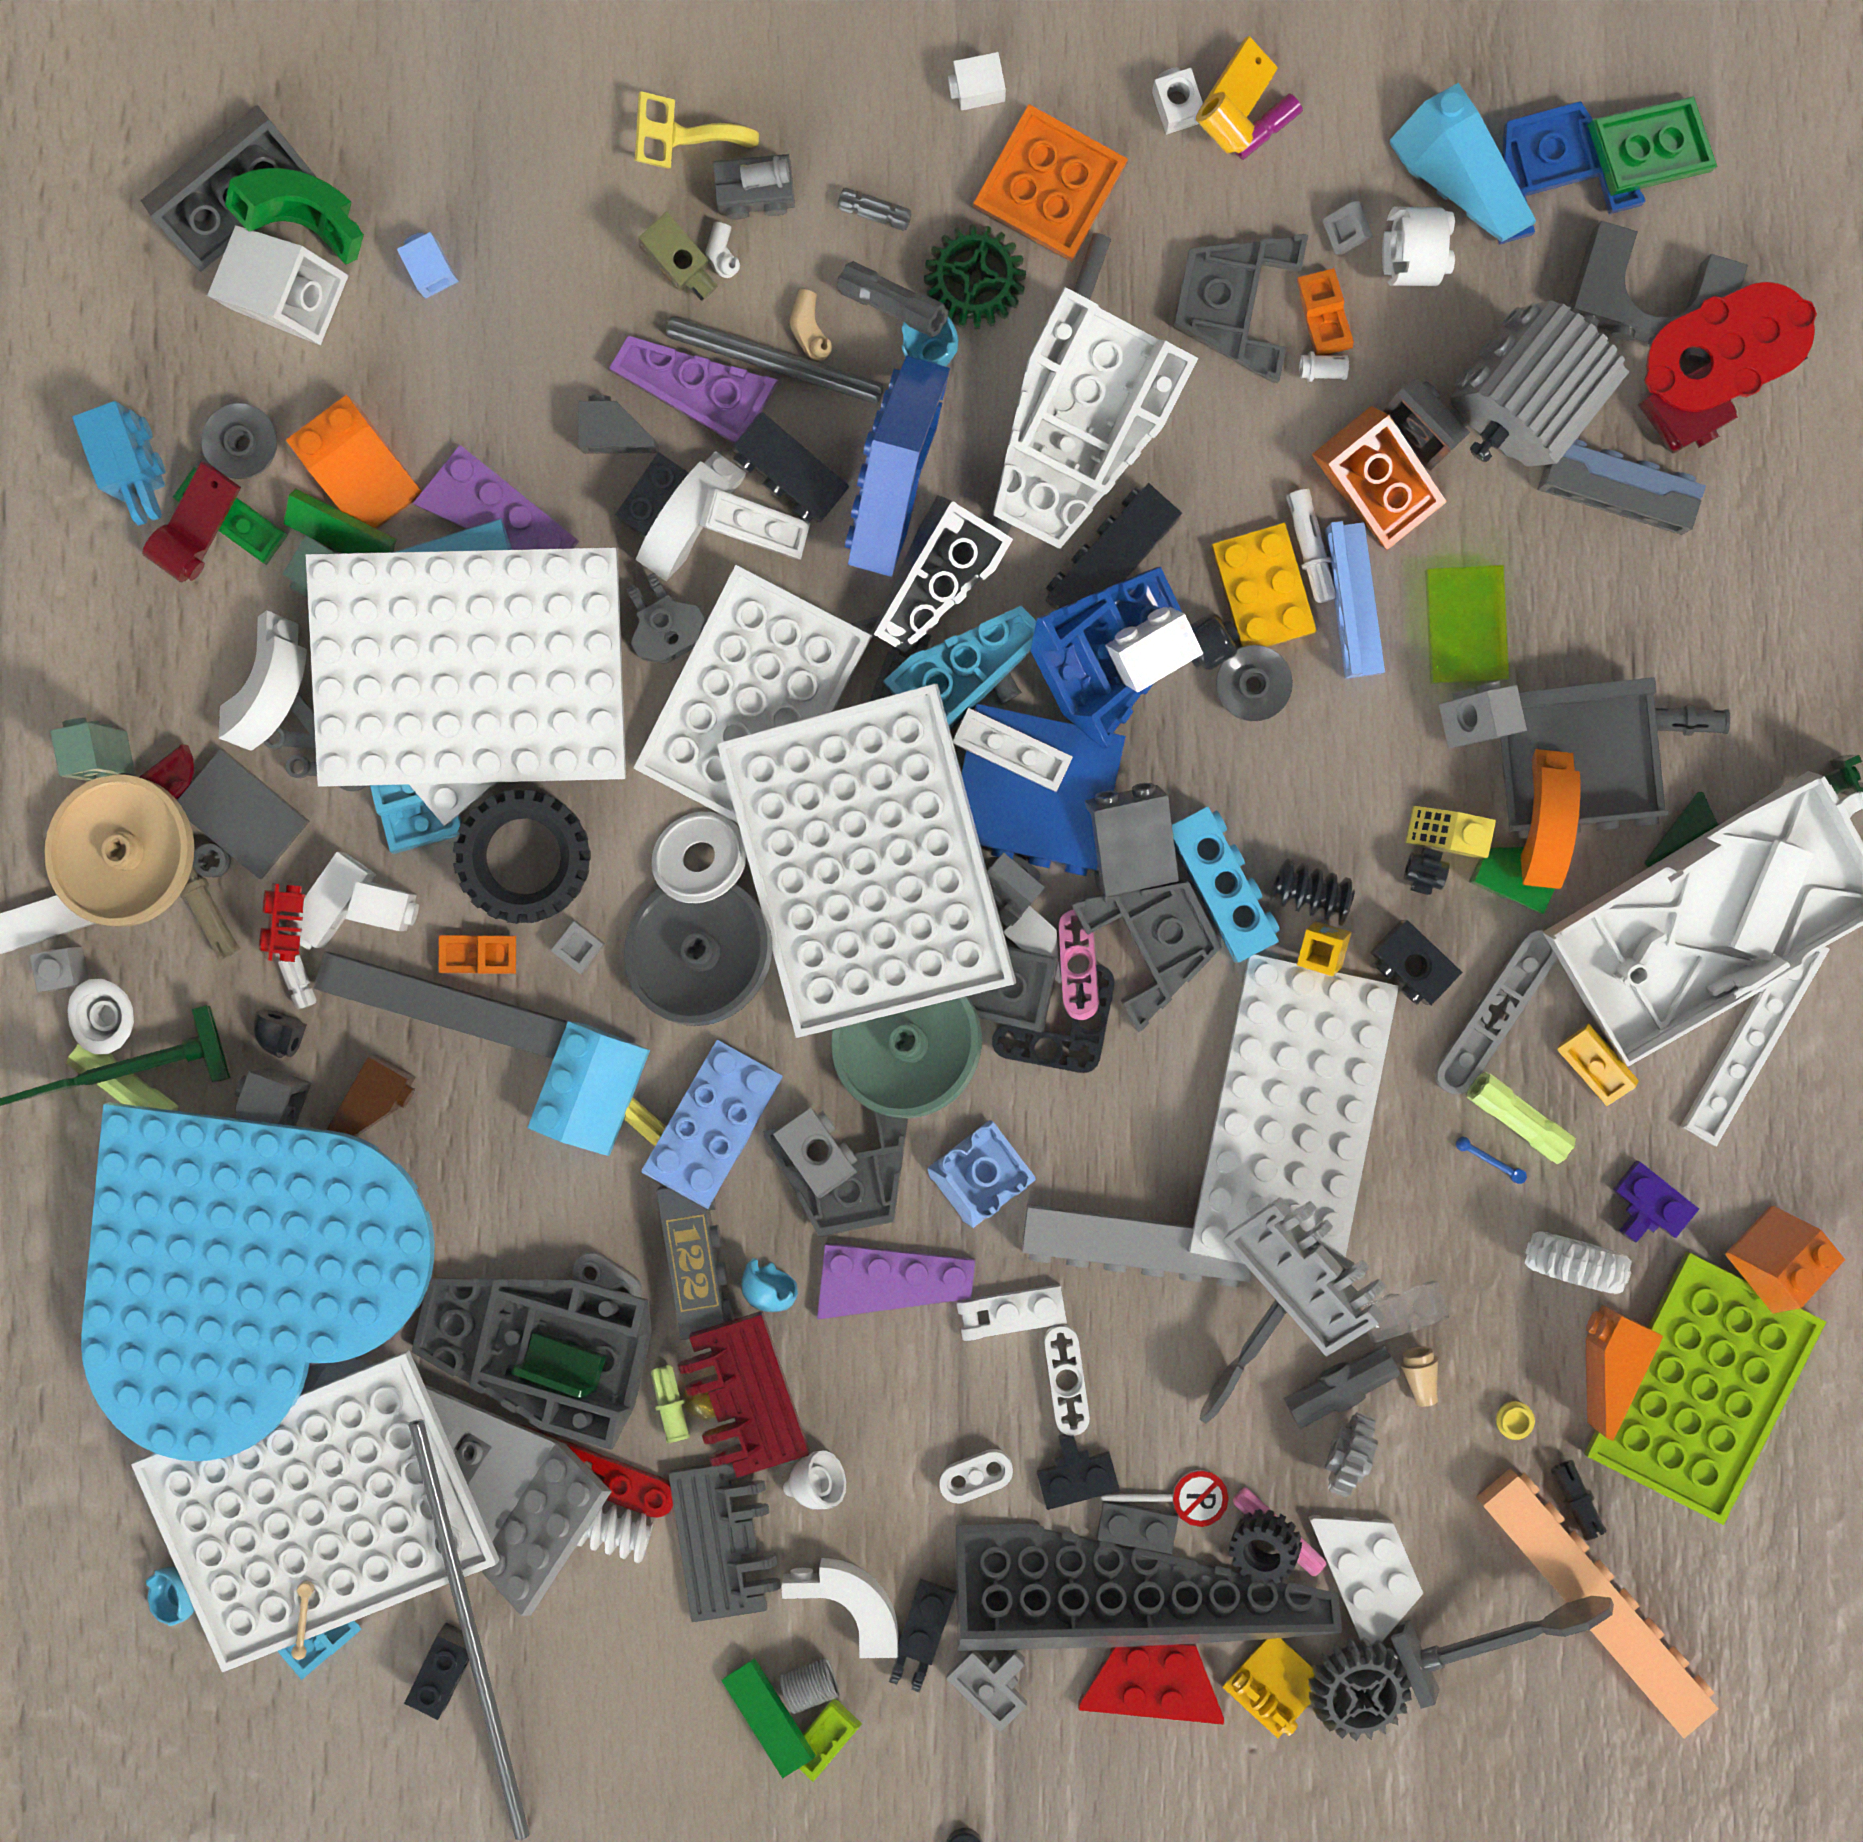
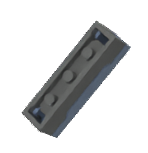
(1625, 487)

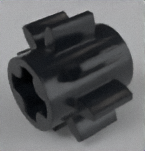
(1426, 871)

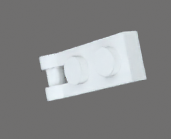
(1012, 1312)

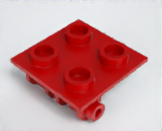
(273, 903)

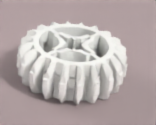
(1578, 1262)

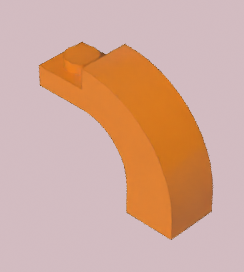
(1554, 819)

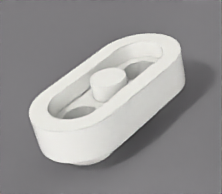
(978, 1479)

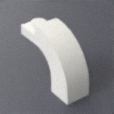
(679, 520)
(271, 687)
(856, 1592)

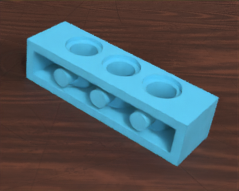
(1263, 927)

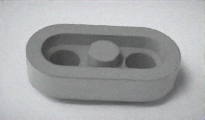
(608, 1273)

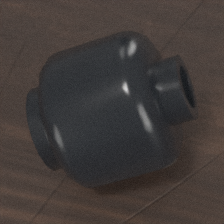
(1215, 640)

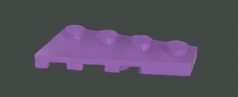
(473, 495)
(885, 1279)

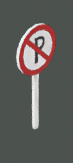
(1197, 1498)

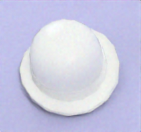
(100, 1016)

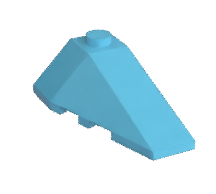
(1458, 157)
(968, 663)

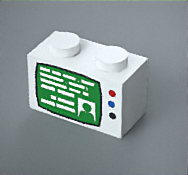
(1153, 648)

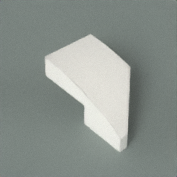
(1036, 935)

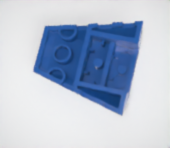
(1074, 655)

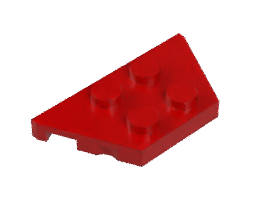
(1154, 1684)

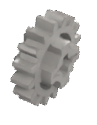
(1351, 1454)

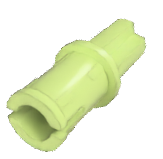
(669, 1404)

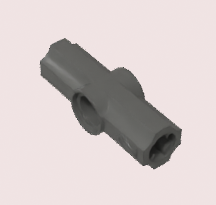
(1342, 1386)

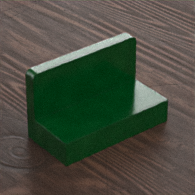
(561, 1365)

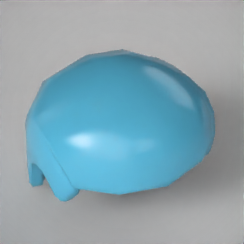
(934, 349)
(768, 1287)
(168, 1597)

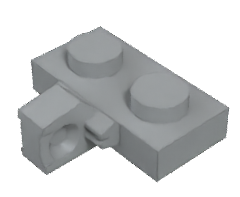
(990, 1685)

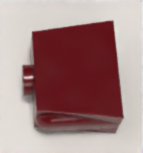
(1682, 427)

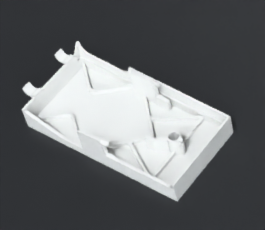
(1658, 947)

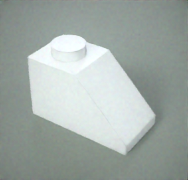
(382, 906)

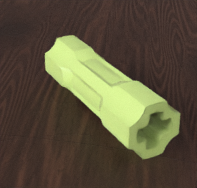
(125, 1089)
(1539, 1131)

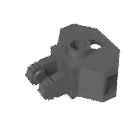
(663, 621)

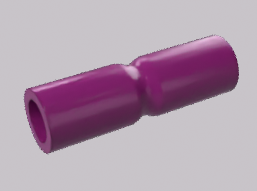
(1272, 122)

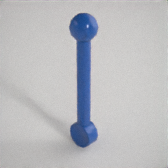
(1517, 1175)

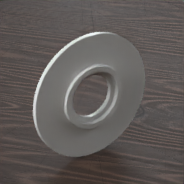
(715, 880)

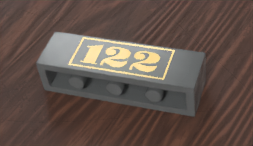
(693, 1262)

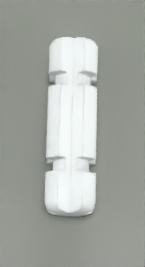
(297, 981)

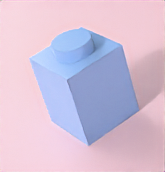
(427, 264)

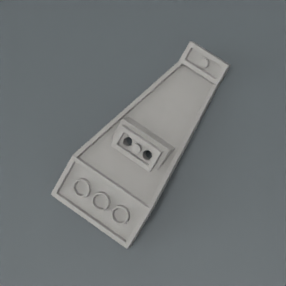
(525, 1485)

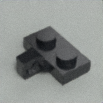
(1076, 1476)

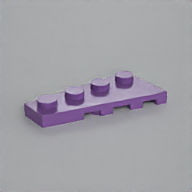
(703, 390)

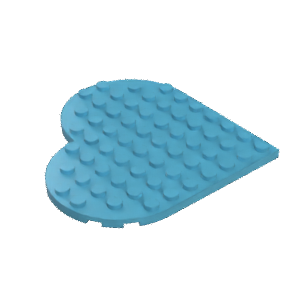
(234, 1265)

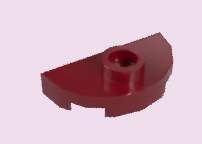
(173, 771)

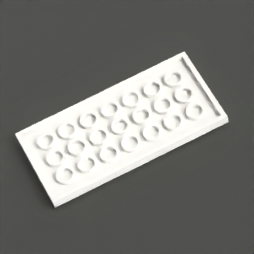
(1294, 1101)

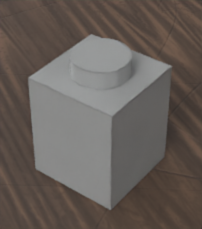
(59, 969)

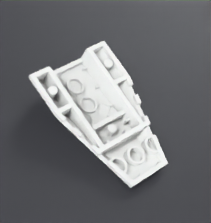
(1083, 415)

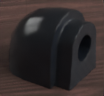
(278, 1033)

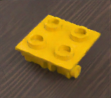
(1273, 1686)

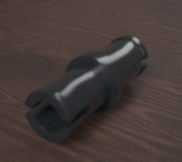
(1578, 1500)

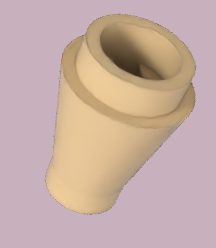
(1422, 1374)

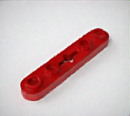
(629, 1485)

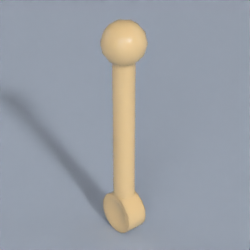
(304, 1590)

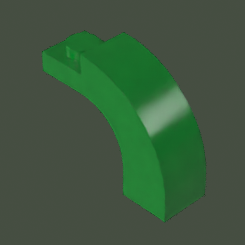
(298, 198)

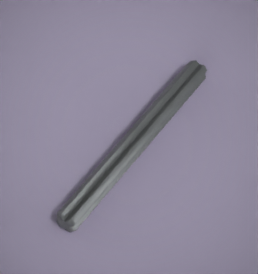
(774, 360)

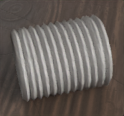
(809, 1686)

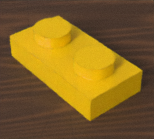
(1597, 1065)

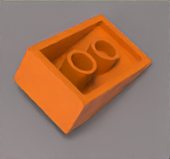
(354, 464)
(1379, 476)
(1616, 1363)

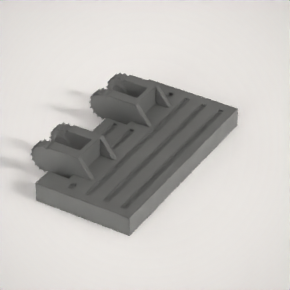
(715, 1537)

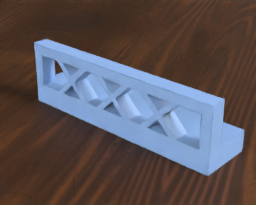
(1354, 600)

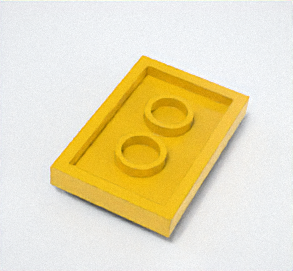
(1264, 587)

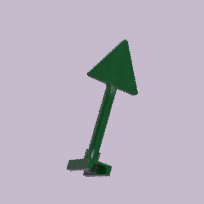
(1699, 819)
(204, 1045)

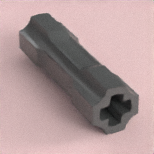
(913, 308)

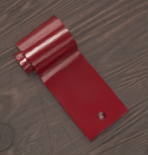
(186, 539)

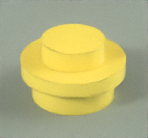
(1515, 1420)

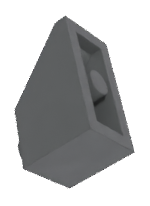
(610, 429)

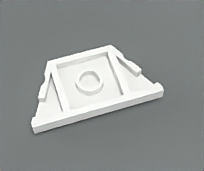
(1369, 1572)

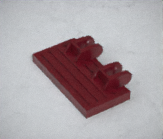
(751, 1390)

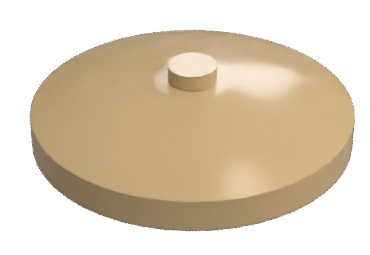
(119, 850)

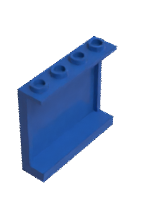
(1033, 820)

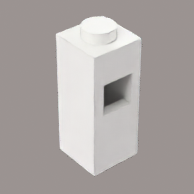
(329, 900)

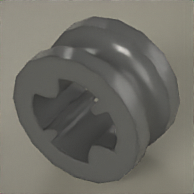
(199, 865)

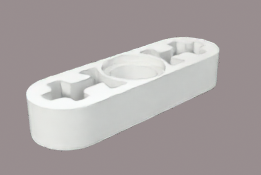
(1060, 1408)

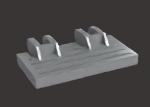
(1304, 1280)

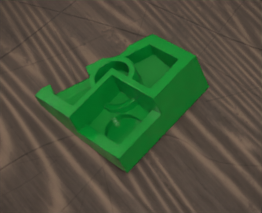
(1503, 877)

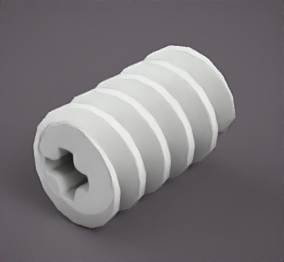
(619, 1532)

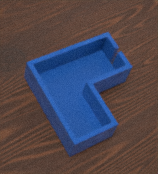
(894, 464)

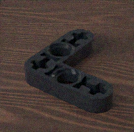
(1078, 1035)

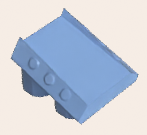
(981, 1174)

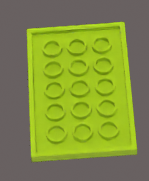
(1709, 1389)

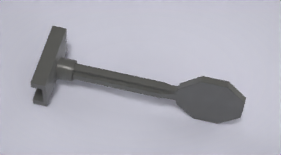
(1227, 1381)
(1419, 1662)

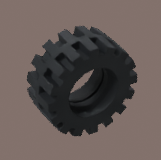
(1262, 1564)

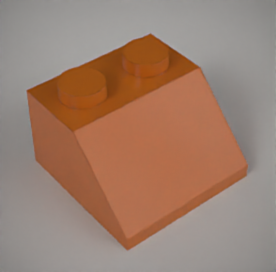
(1784, 1259)

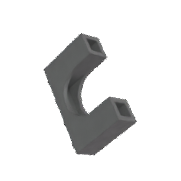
(1603, 296)

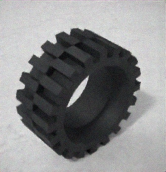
(472, 856)

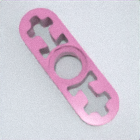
(1070, 991)

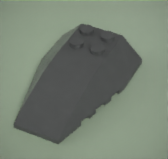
(486, 1327)

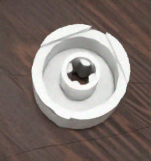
(1418, 246)

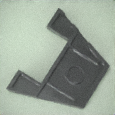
(1221, 296)
(1168, 932)
(865, 1197)

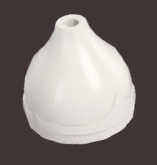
(817, 1481)

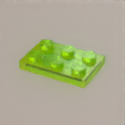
(1467, 624)

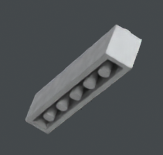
(1122, 1243)

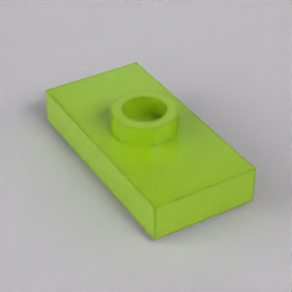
(828, 1736)

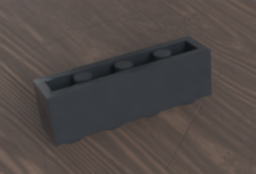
(1118, 550)

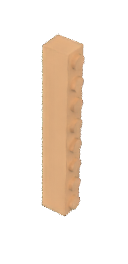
(1574, 1576)

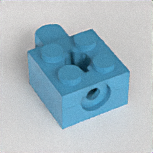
(122, 457)

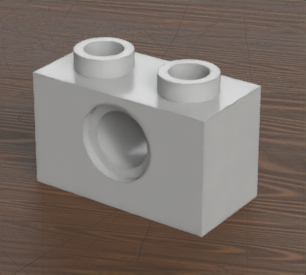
(1482, 716)
(800, 1135)

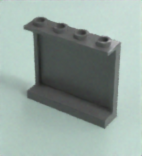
(1613, 747)

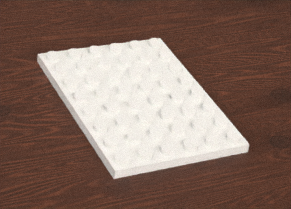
(466, 666)
(867, 861)
(316, 1502)

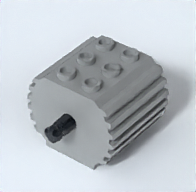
(1538, 384)

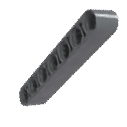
(440, 1004)

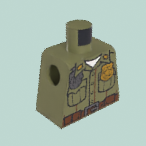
(666, 243)

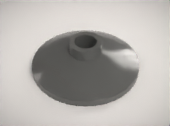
(225, 430)
(1273, 678)

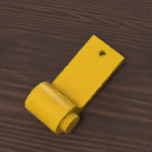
(1235, 95)

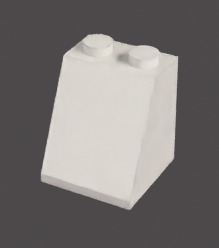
(278, 284)

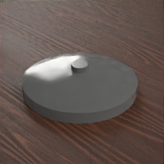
(698, 958)

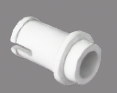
(1323, 367)

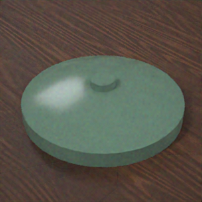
(910, 1059)

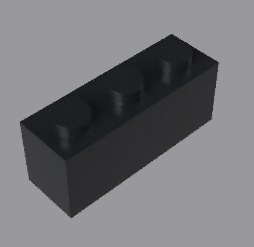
(788, 469)

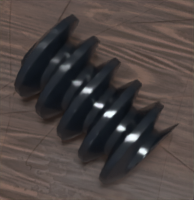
(1313, 890)

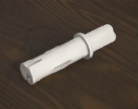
(1311, 545)

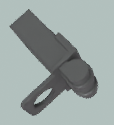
(1013, 886)

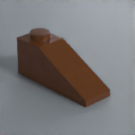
(373, 1096)

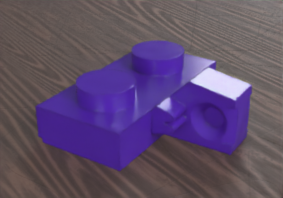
(1652, 1204)

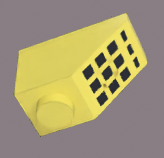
(1450, 831)

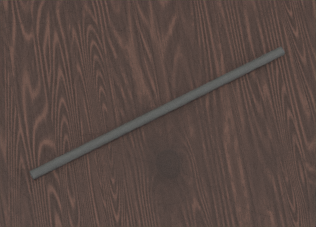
(468, 1628)

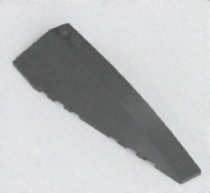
(1068, 1591)

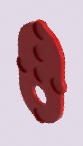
(1747, 335)

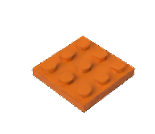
(1050, 182)

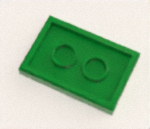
(1652, 145)

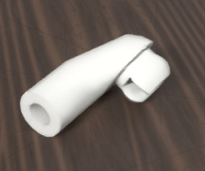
(718, 253)

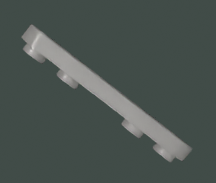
(1474, 1043)

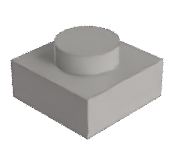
(1347, 227)
(577, 947)

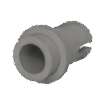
(765, 173)

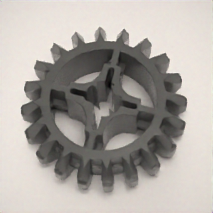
(1356, 1709)

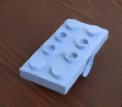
(712, 1124)

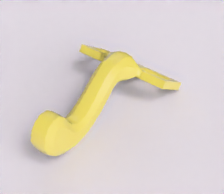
(673, 134)

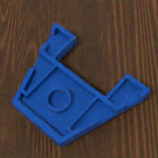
(1557, 151)

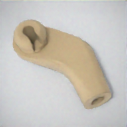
(805, 328)

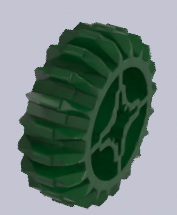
(959, 272)

